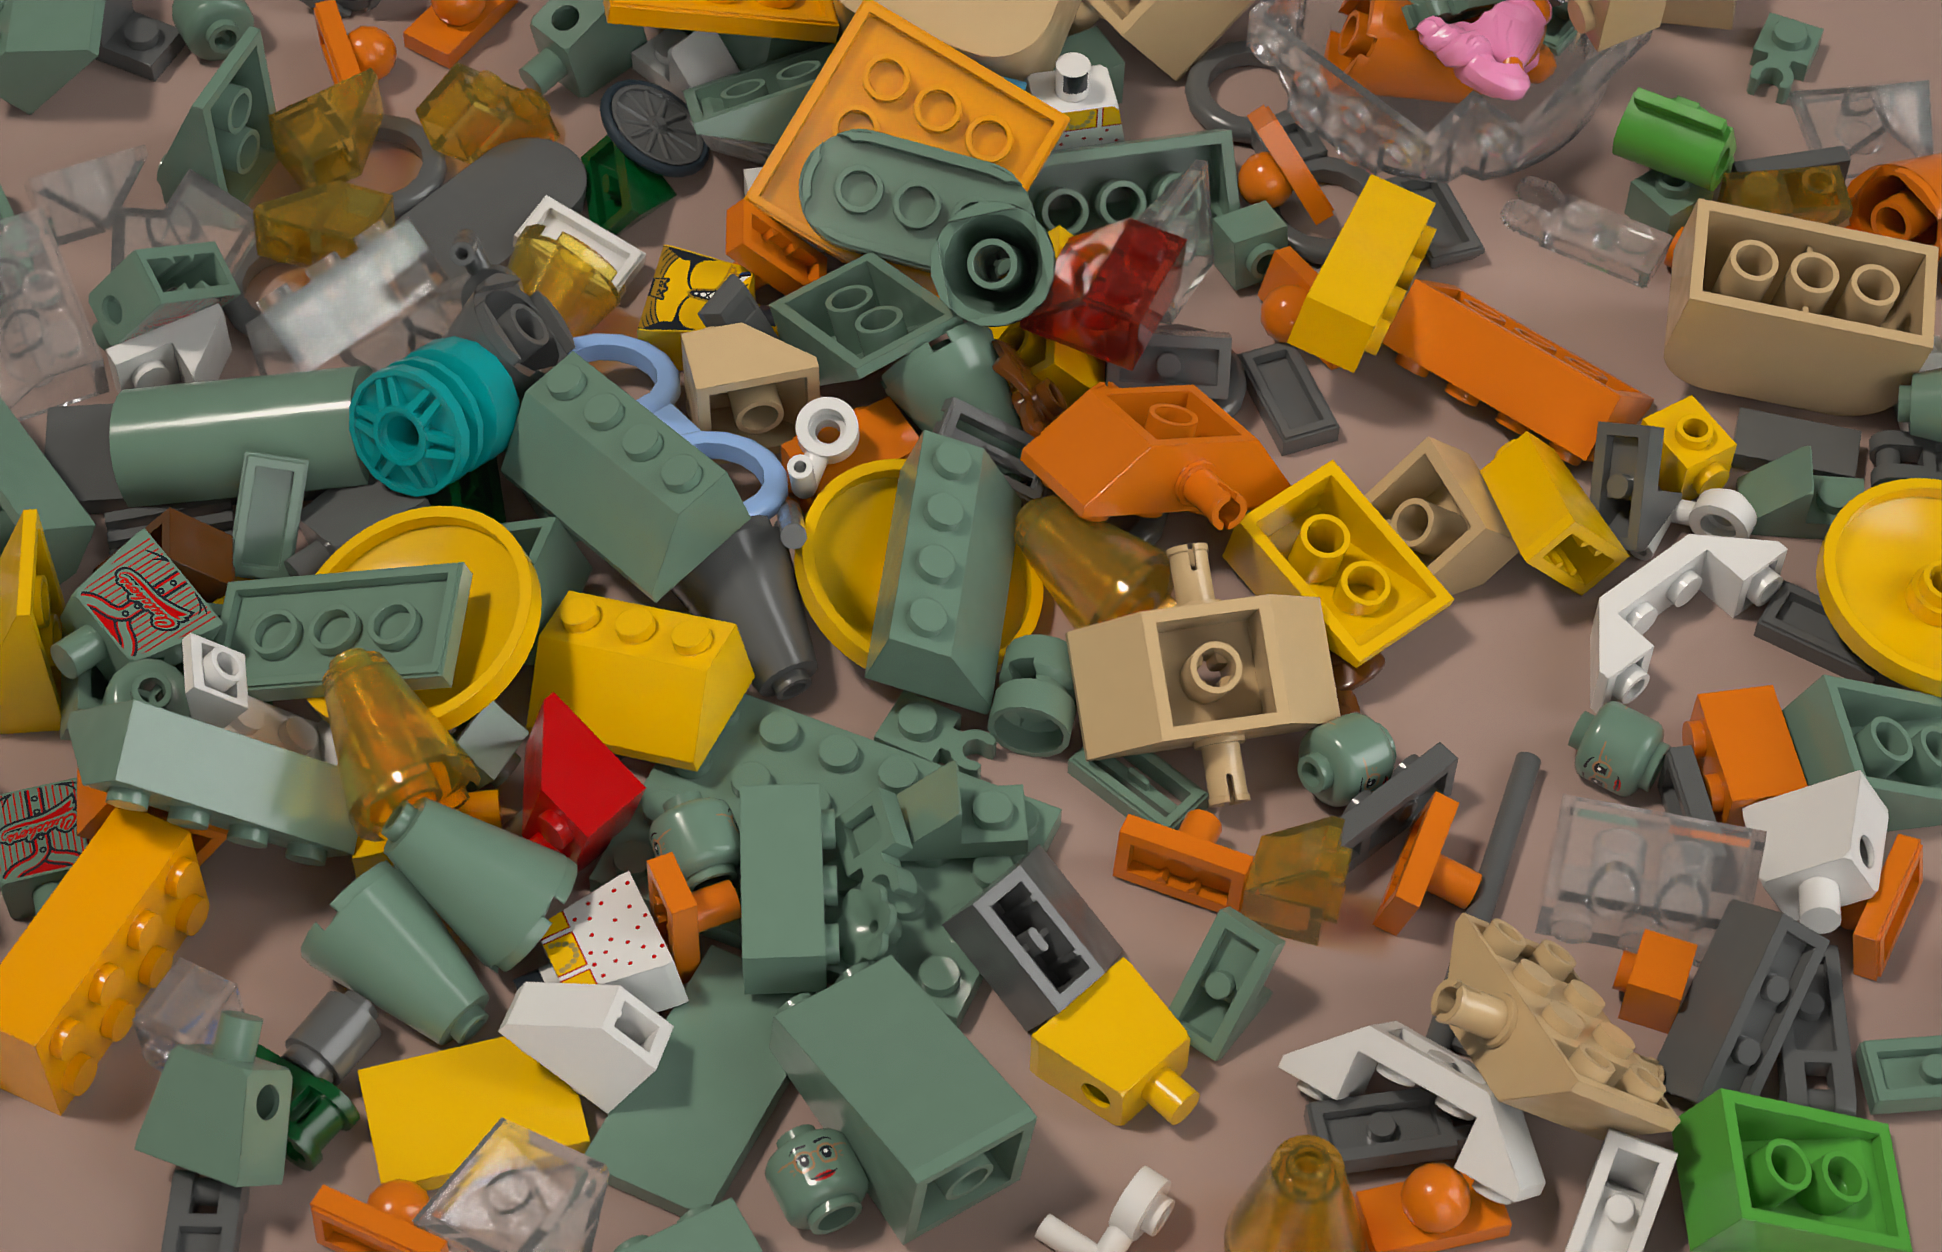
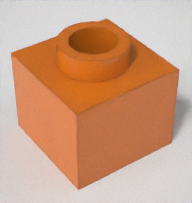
(1654, 980)

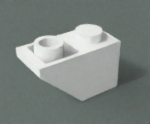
(588, 1036)

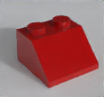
(574, 786)

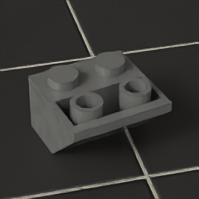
(1034, 939)

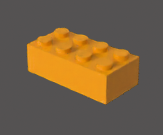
(96, 955)

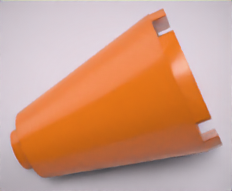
(1388, 56)
(1900, 200)

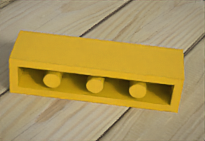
(1365, 275)

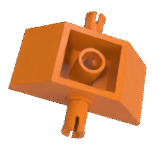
(1153, 456)

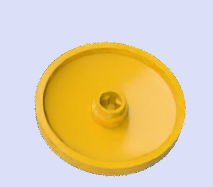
(845, 559)
(1885, 580)
(501, 603)

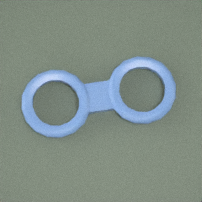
(662, 401)

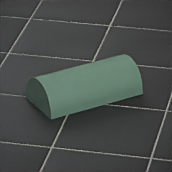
(193, 436)

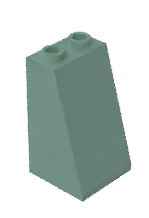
(906, 1092)

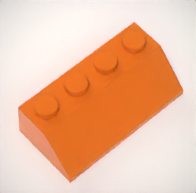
(1510, 369)

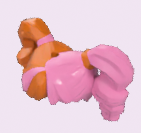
(1497, 50)

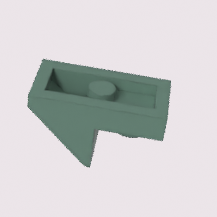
(1792, 499)
(963, 820)
(1226, 982)

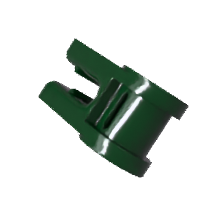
(315, 1113)

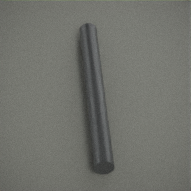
(791, 523)

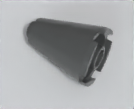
(516, 328)
(756, 587)

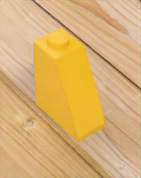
(1551, 515)

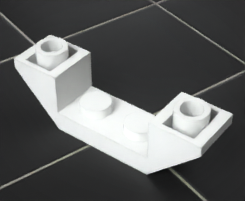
(1723, 568)
(220, 697)
(1499, 1144)

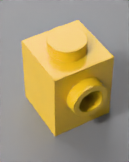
(1694, 449)

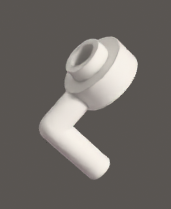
(807, 469)
(1714, 514)
(1139, 1210)

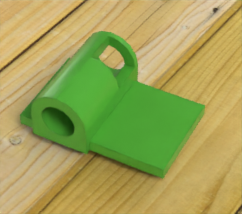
(1675, 138)

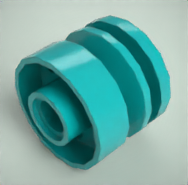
(433, 416)

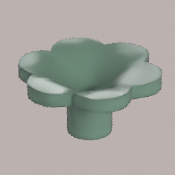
(867, 924)

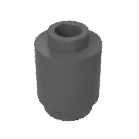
(334, 1036)

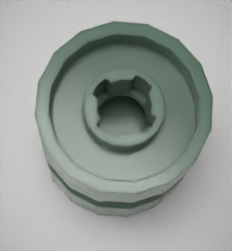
(1035, 697)

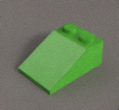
(1786, 1178)

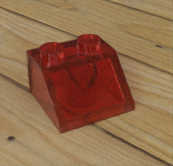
(1111, 290)

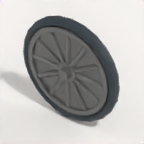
(653, 128)

